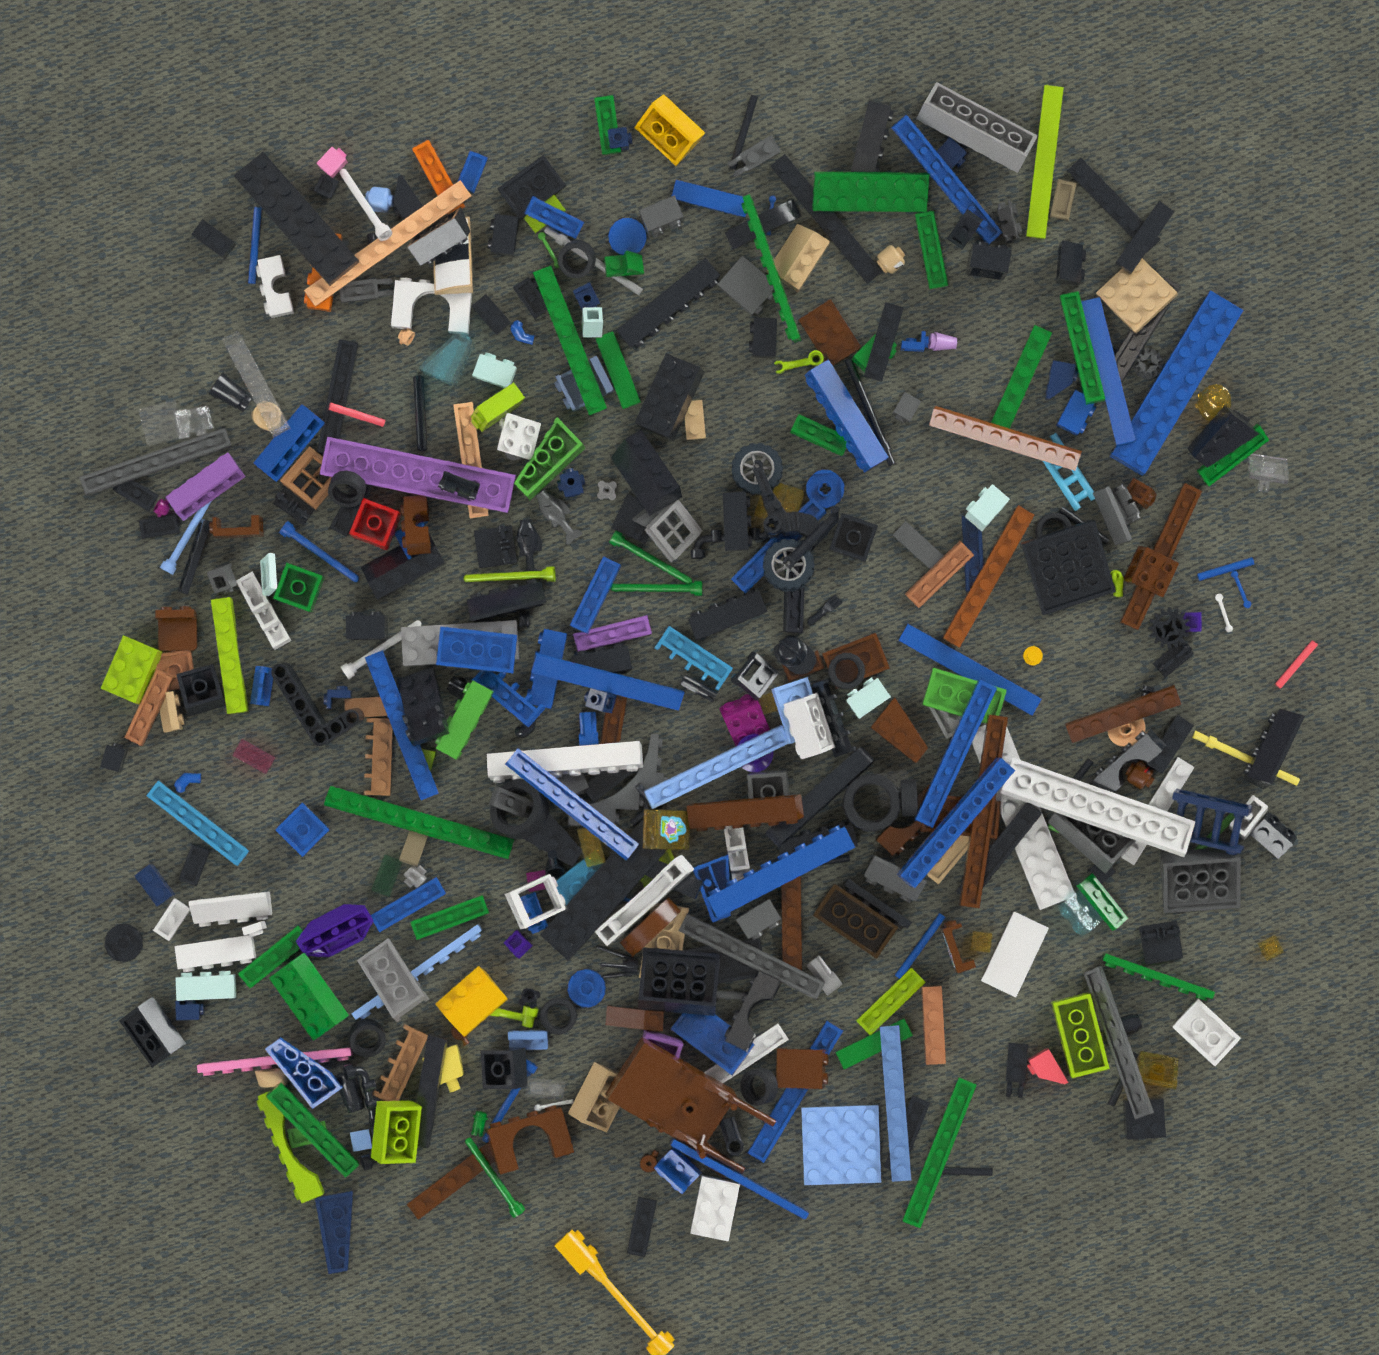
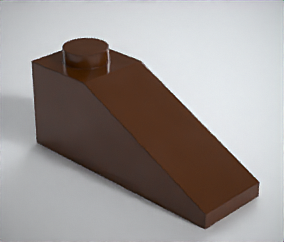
(634, 1018)

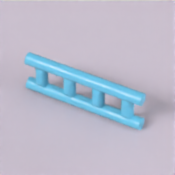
(1064, 483)

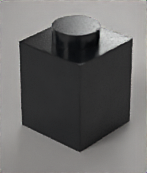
(114, 757)

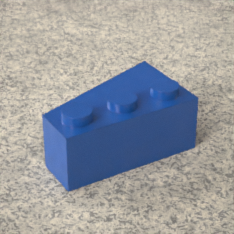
(714, 875)

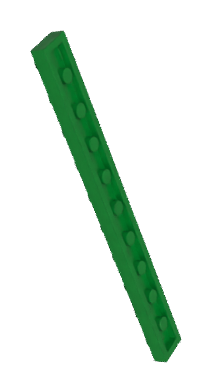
(419, 822)

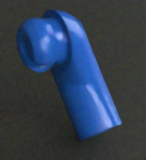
(185, 779)

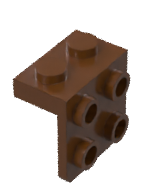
(177, 629)

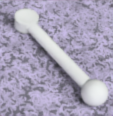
(1219, 597)
(539, 1108)

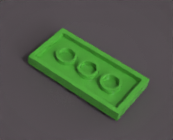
(952, 692)

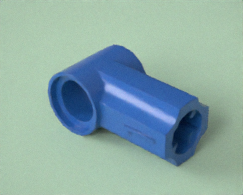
(588, 731)

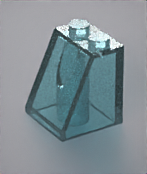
(449, 360)

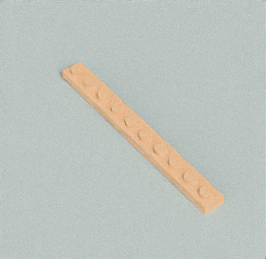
(400, 235)

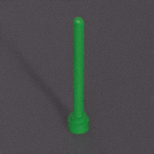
(618, 539)
(695, 588)
(515, 1207)

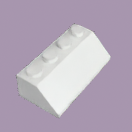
(231, 907)

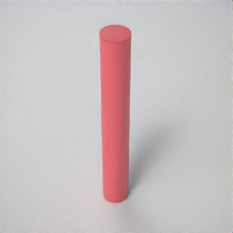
(356, 414)
(1296, 664)

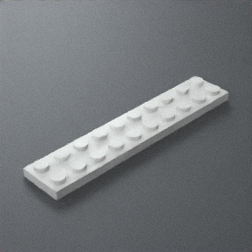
(1099, 807)
(1036, 849)

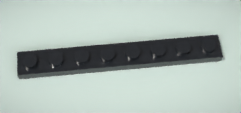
(826, 220)

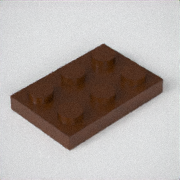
(829, 333)
(867, 649)

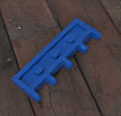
(509, 697)

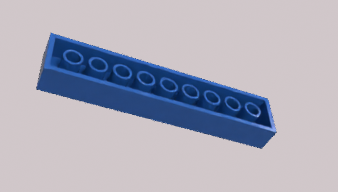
(1177, 381)

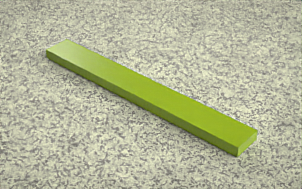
(1044, 162)

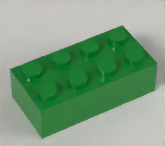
(308, 996)

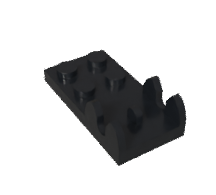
(422, 706)

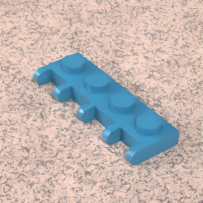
(695, 655)

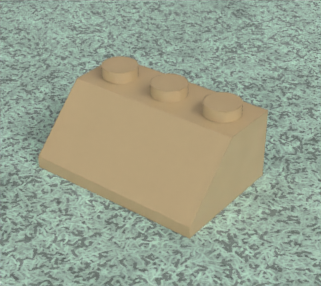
(799, 256)
(591, 1102)

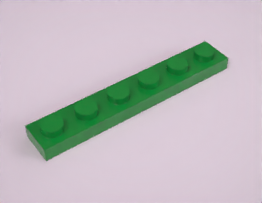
(1082, 348)
(1021, 377)
(1165, 980)
(312, 1129)

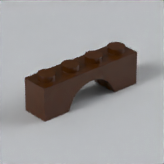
(894, 838)

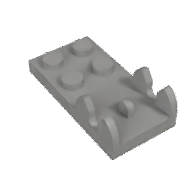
(392, 979)

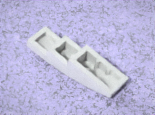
(263, 610)
(737, 852)

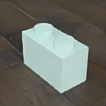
(494, 371)
(987, 507)
(867, 698)

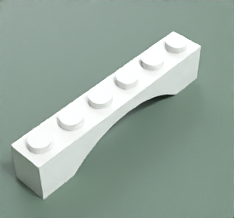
(644, 900)

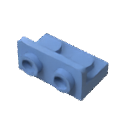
(529, 1039)

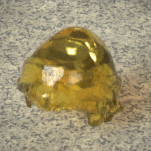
(1212, 400)

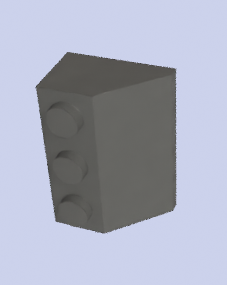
(885, 874)

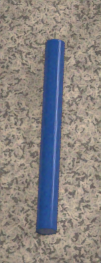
(254, 245)
(920, 945)

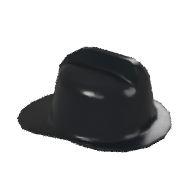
(795, 655)

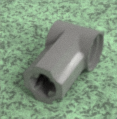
(823, 973)

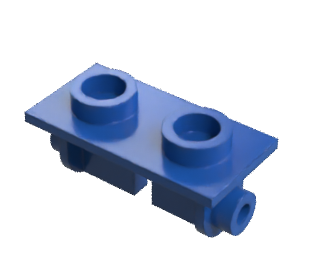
(262, 686)
(534, 909)

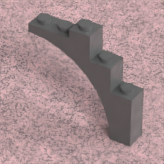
(629, 797)

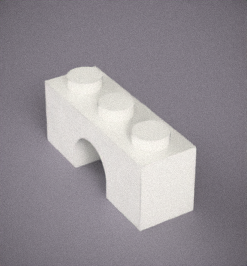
(270, 270)

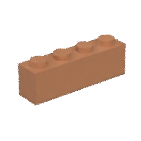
(933, 1024)

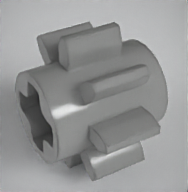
(415, 876)

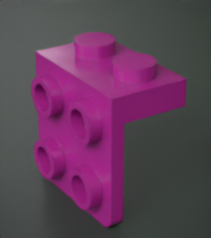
(744, 718)

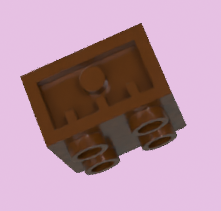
(1151, 570)

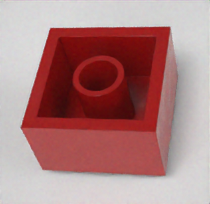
(375, 524)

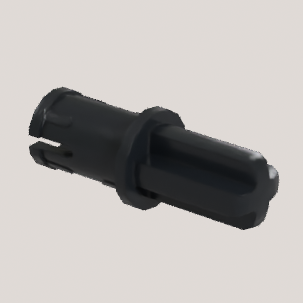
(699, 688)

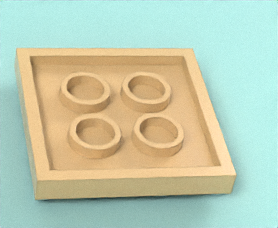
(1137, 295)

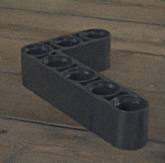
(311, 709)

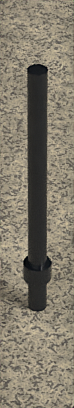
(869, 410)

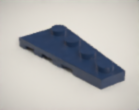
(335, 1226)

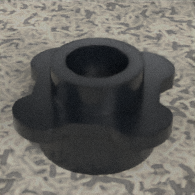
(526, 993)

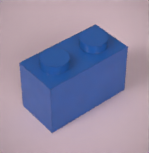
(1075, 414)

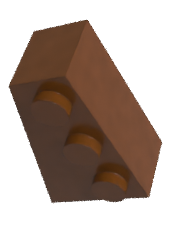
(899, 731)

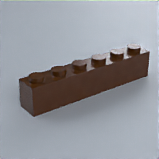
(745, 811)

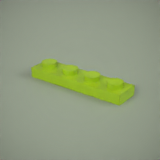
(890, 1001)

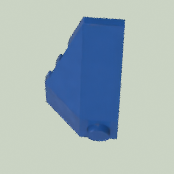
(307, 1075)

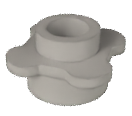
(602, 494)

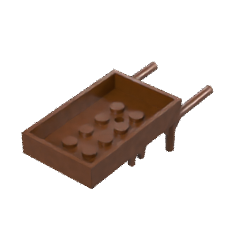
(660, 1089)

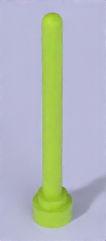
(547, 574)

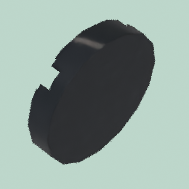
(129, 940)

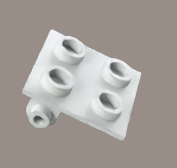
(518, 436)

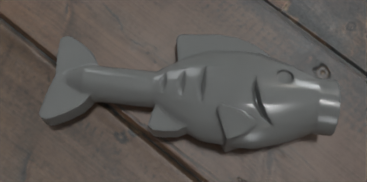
(555, 511)

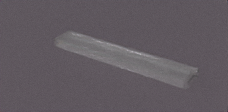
(256, 383)

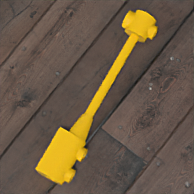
(583, 1259)

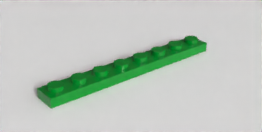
(773, 276)
(569, 340)
(939, 1152)

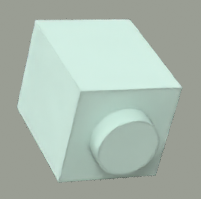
(592, 322)

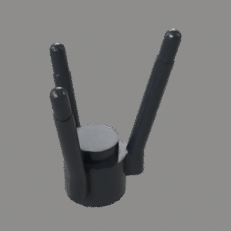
(628, 966)

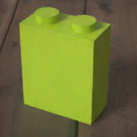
(497, 407)

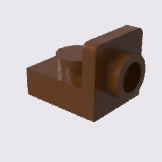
(1141, 493)

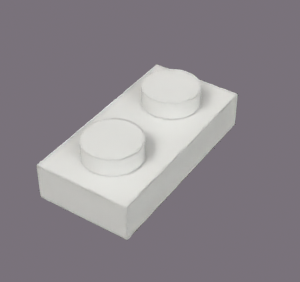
(172, 919)
(254, 929)

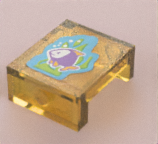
(666, 829)

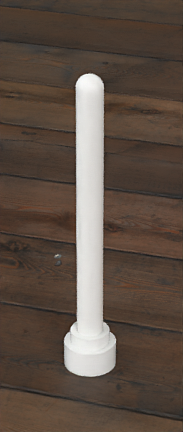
(383, 231)
(351, 668)

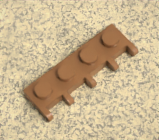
(381, 757)
(403, 1065)

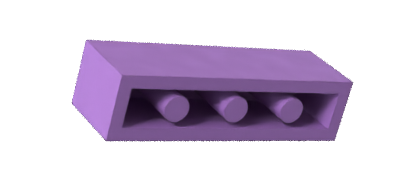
(205, 486)

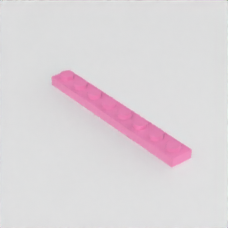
(267, 1062)

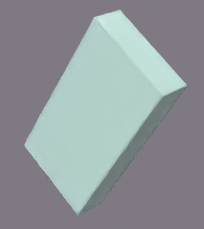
(268, 574)

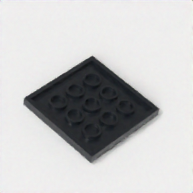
(1068, 567)

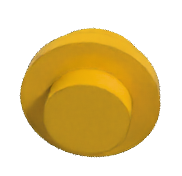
(1032, 655)

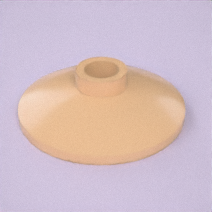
(1119, 736)

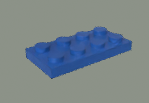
(476, 650)
(707, 1036)

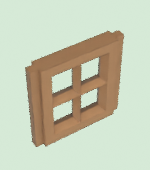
(299, 467)

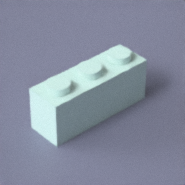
(206, 986)

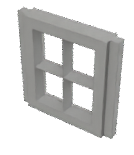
(661, 541)

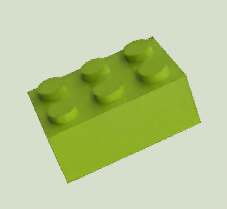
(131, 670)
(396, 1132)

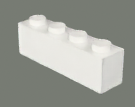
(215, 952)

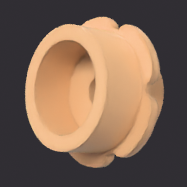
(404, 336)

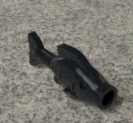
(528, 542)

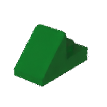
(624, 265)

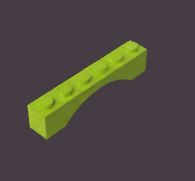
(229, 655)
(306, 1182)

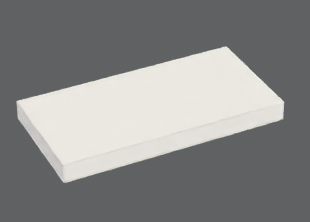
(1014, 954)

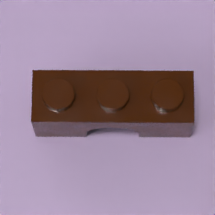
(416, 538)

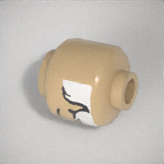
(891, 259)

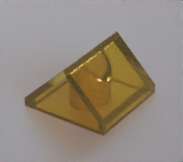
(1158, 1069)

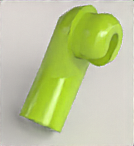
(1118, 582)

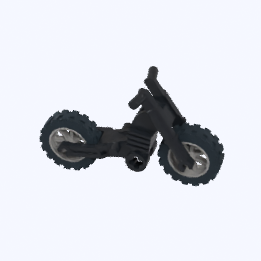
(785, 522)

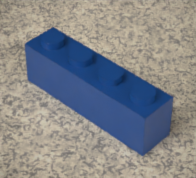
(289, 444)
(544, 687)

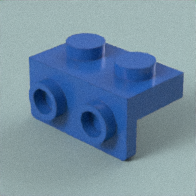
(677, 1170)

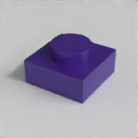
(1195, 621)

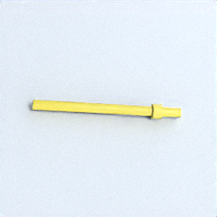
(1212, 742)

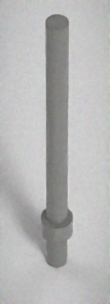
(562, 240)

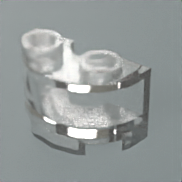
(192, 421)

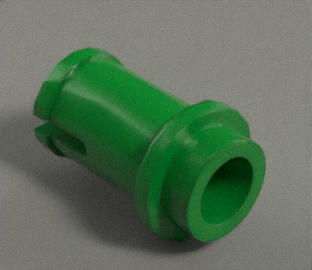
(479, 1123)

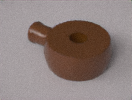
(458, 1036)
(651, 1158)

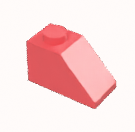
(1046, 1067)

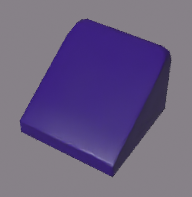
(518, 944)

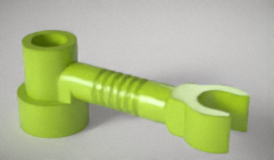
(802, 362)
(527, 1016)

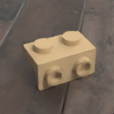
(170, 713)

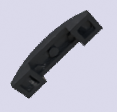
(769, 220)

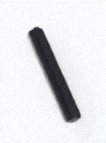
(420, 413)

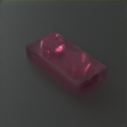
(254, 756)

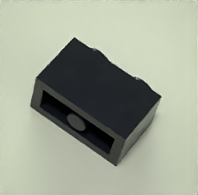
(504, 235)
(213, 239)
(764, 337)

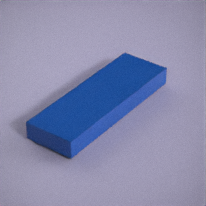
(554, 217)

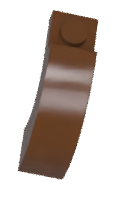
(650, 927)

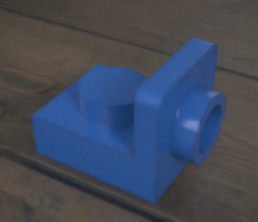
(911, 344)

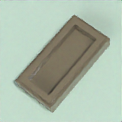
(1063, 200)
(413, 848)

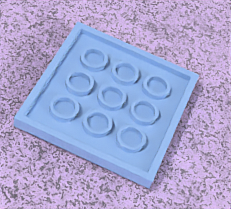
(841, 1144)

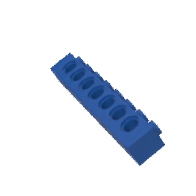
(955, 822)

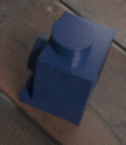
(586, 290)
(600, 700)
(189, 1010)

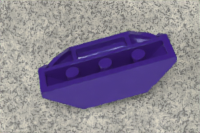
(335, 931)

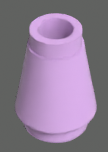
(941, 341)

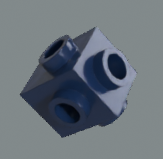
(571, 490)

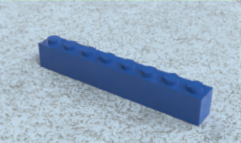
(780, 872)

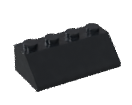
(646, 473)
(395, 571)
(507, 601)
(1273, 748)

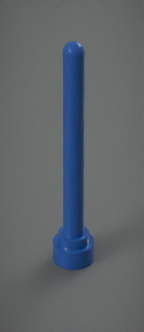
(289, 531)
(531, 1068)

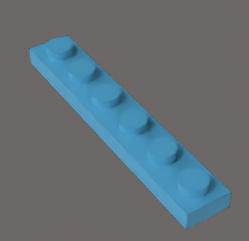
(198, 823)

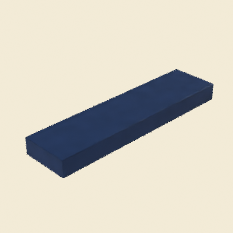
(973, 541)

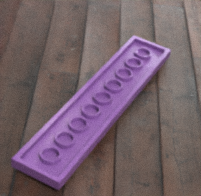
(415, 473)

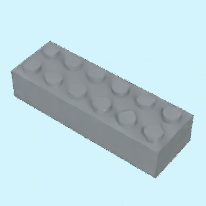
(976, 127)
(421, 642)

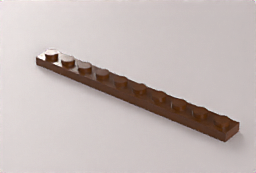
(982, 824)

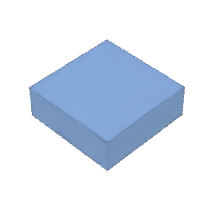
(361, 1140)

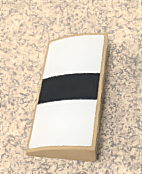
(454, 269)

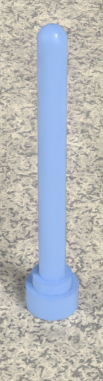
(170, 564)

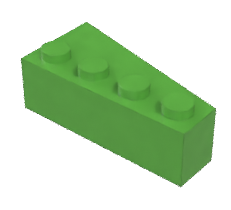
(549, 459)
(465, 719)

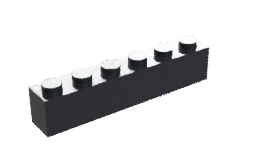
(668, 303)

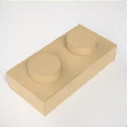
(695, 421)

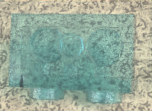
(1080, 913)

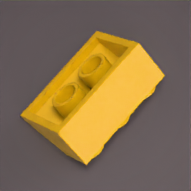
(669, 129)
(471, 1001)

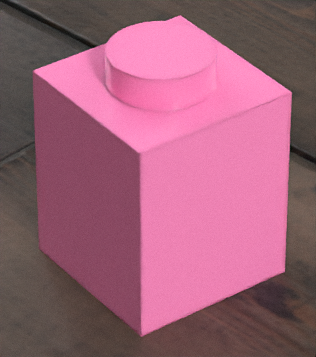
(332, 161)

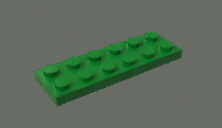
(870, 191)

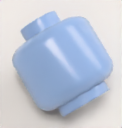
(380, 199)

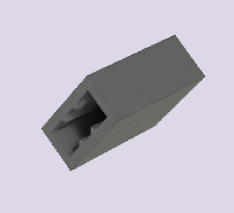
(747, 286)

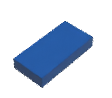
(472, 171)

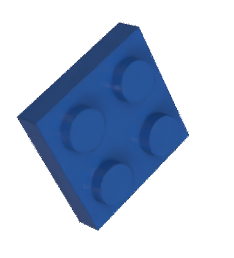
(302, 829)

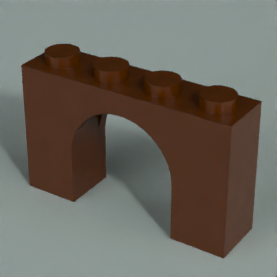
(502, 1136)

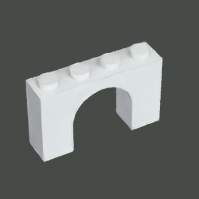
(407, 294)

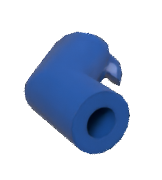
(519, 334)

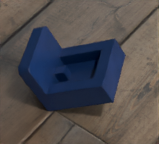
(619, 138)
(340, 692)

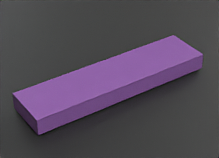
(612, 633)

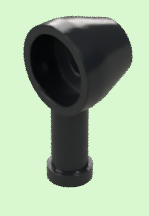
(554, 866)

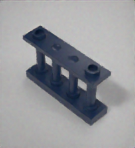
(1221, 807)

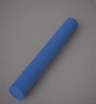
(1225, 569)

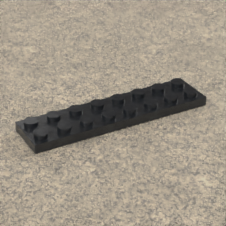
(296, 218)
(600, 897)

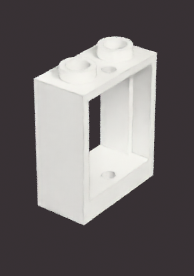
(519, 910)

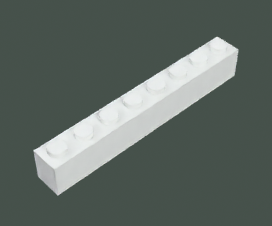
(572, 760)

